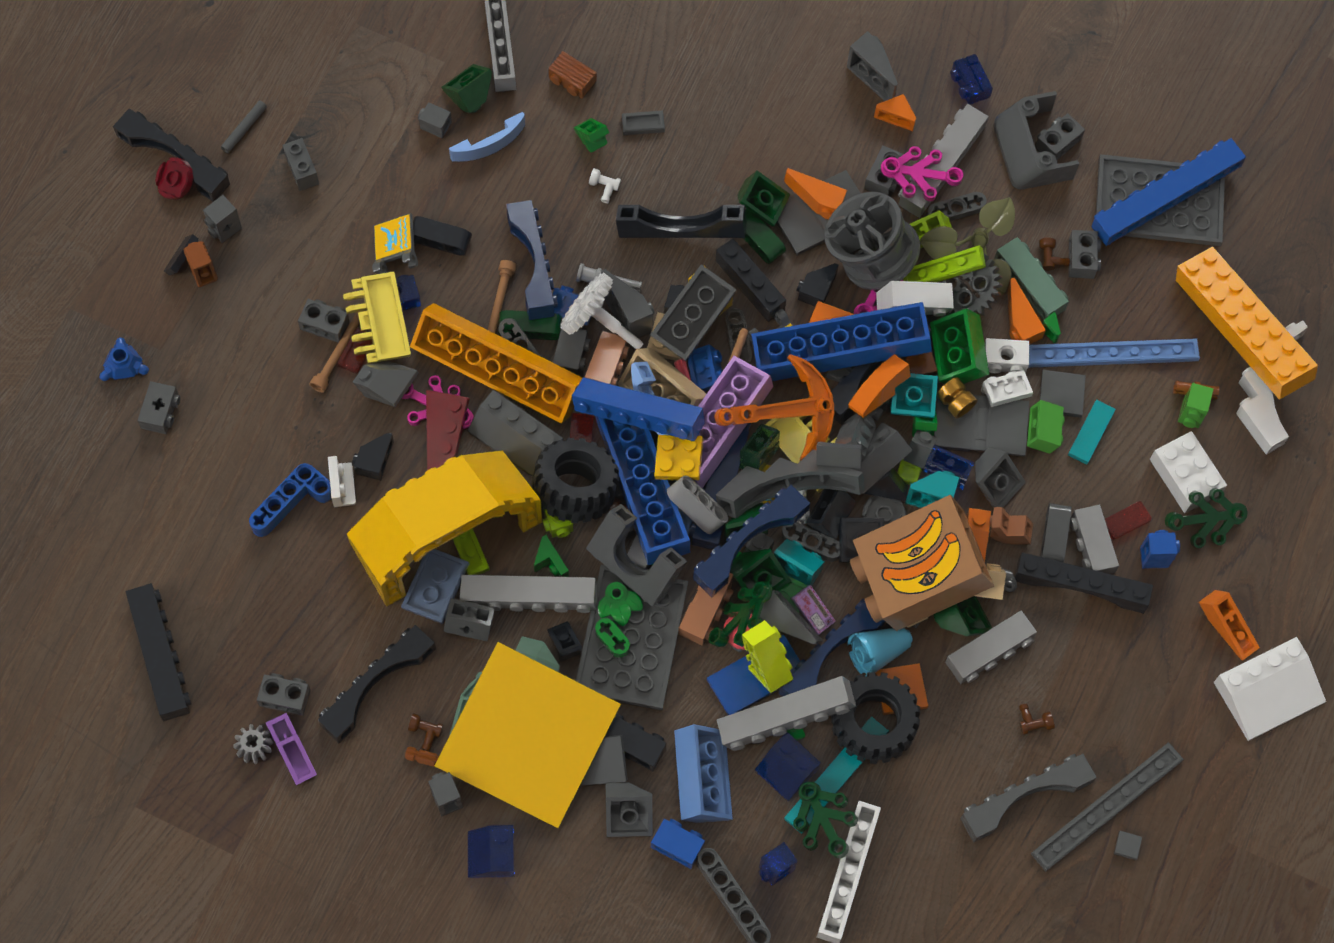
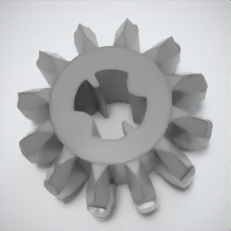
(259, 737)

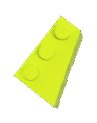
(767, 656)

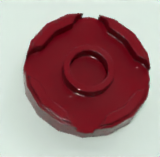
(174, 178)

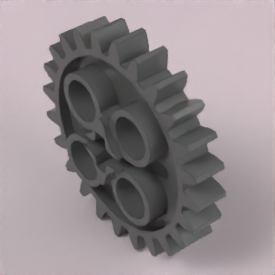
(974, 279)

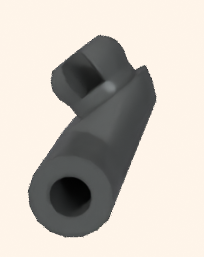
(1010, 581)

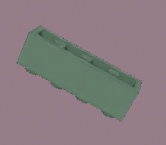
(1032, 279)

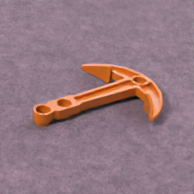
(812, 406)

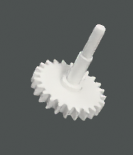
(590, 304)

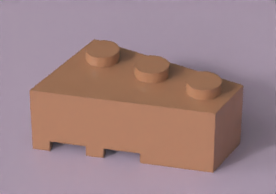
(608, 359)
(703, 613)

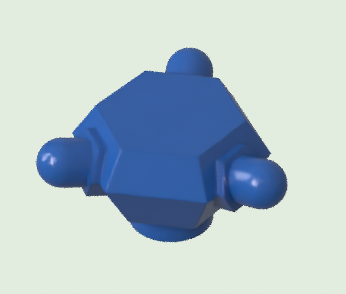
(122, 362)

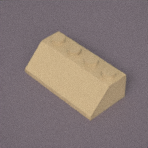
(669, 381)

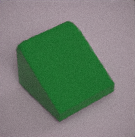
(1052, 327)

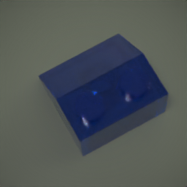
(787, 766)
(491, 852)

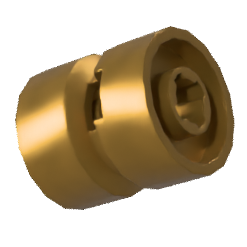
(955, 396)

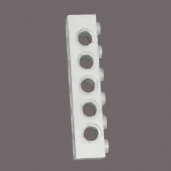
(848, 874)

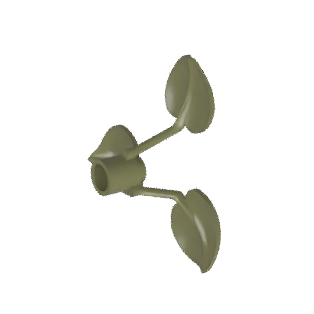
(995, 216)

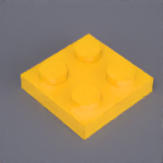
(678, 458)

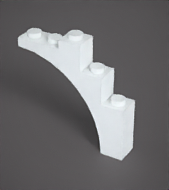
(1258, 409)

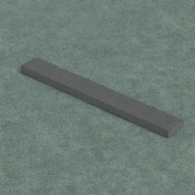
(1107, 807)

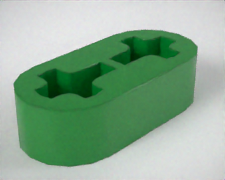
(608, 640)

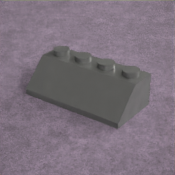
(511, 429)

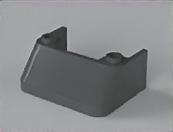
(1023, 163)

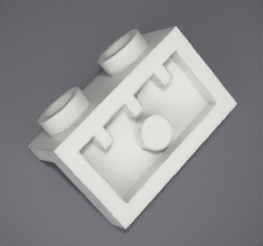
(1006, 388)
(341, 482)

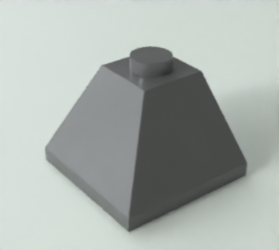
(385, 381)
(997, 477)
(628, 810)

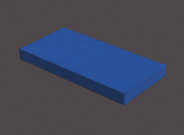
(738, 687)

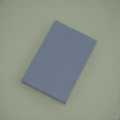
(435, 585)

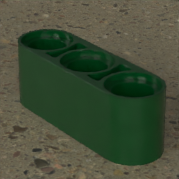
(762, 238)
(537, 329)

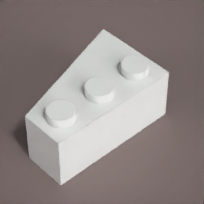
(935, 296)

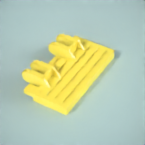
(382, 315)
(793, 436)

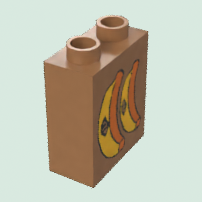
(920, 564)

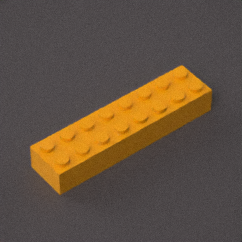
(1246, 323)
(496, 362)

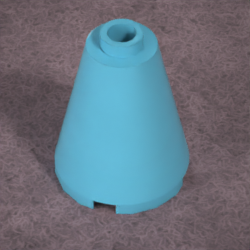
(877, 648)

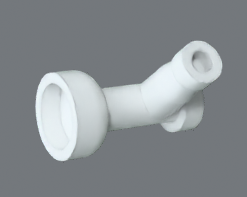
(611, 184)

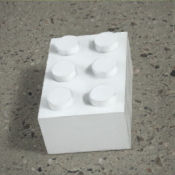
(1187, 469)

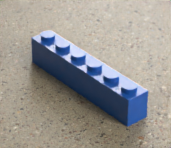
(638, 409)

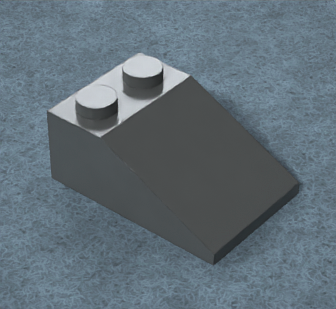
(871, 65)
(629, 307)
(785, 618)

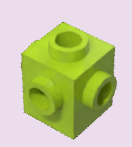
(557, 527)

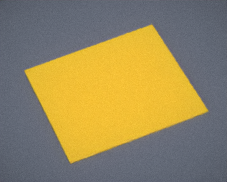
(527, 735)

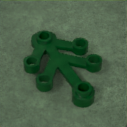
(1210, 517)
(760, 594)
(822, 816)

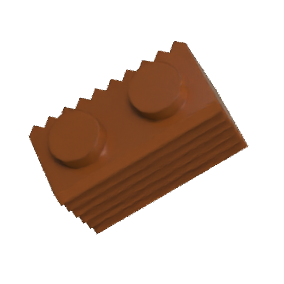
(572, 75)
(200, 263)

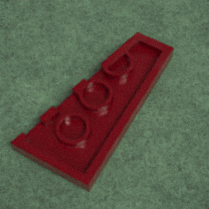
(444, 426)

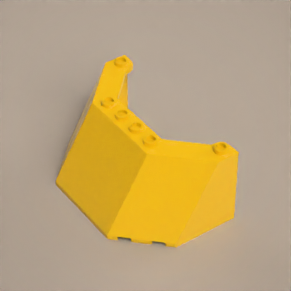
(436, 510)

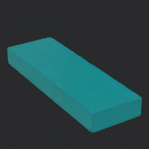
(1091, 432)

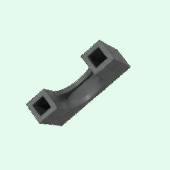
(609, 548)

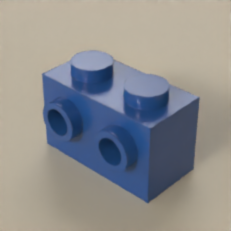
(1159, 549)
(678, 843)

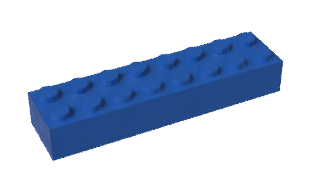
(844, 341)
(658, 518)

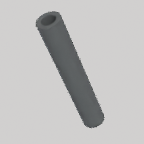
(243, 127)

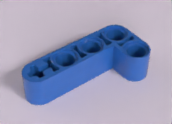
(288, 502)

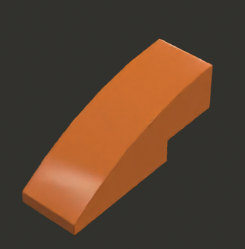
(880, 386)

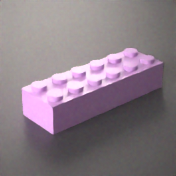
(736, 386)

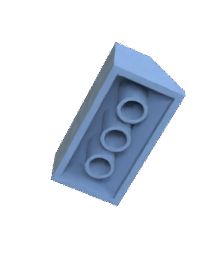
(702, 775)

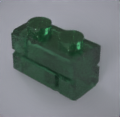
(760, 447)

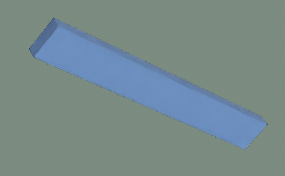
(1113, 353)

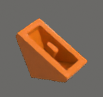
(897, 112)

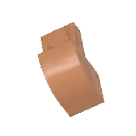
(1010, 528)

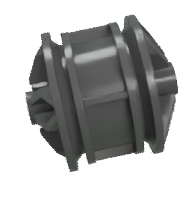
(861, 225)

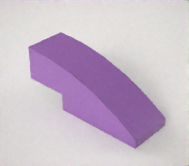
(291, 748)

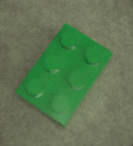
(959, 347)

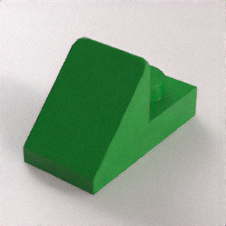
(592, 134)
(924, 424)
(548, 555)

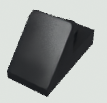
(565, 641)

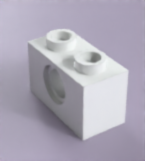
(1016, 349)

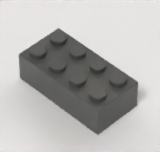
(693, 312)

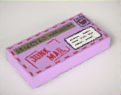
(813, 609)

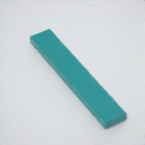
(836, 773)

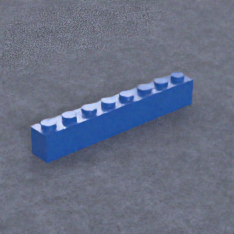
(1168, 191)

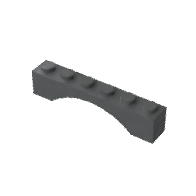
(1069, 777)

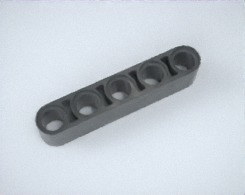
(732, 887)

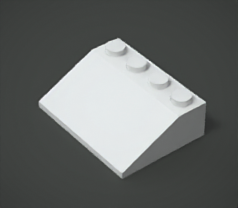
(1271, 689)

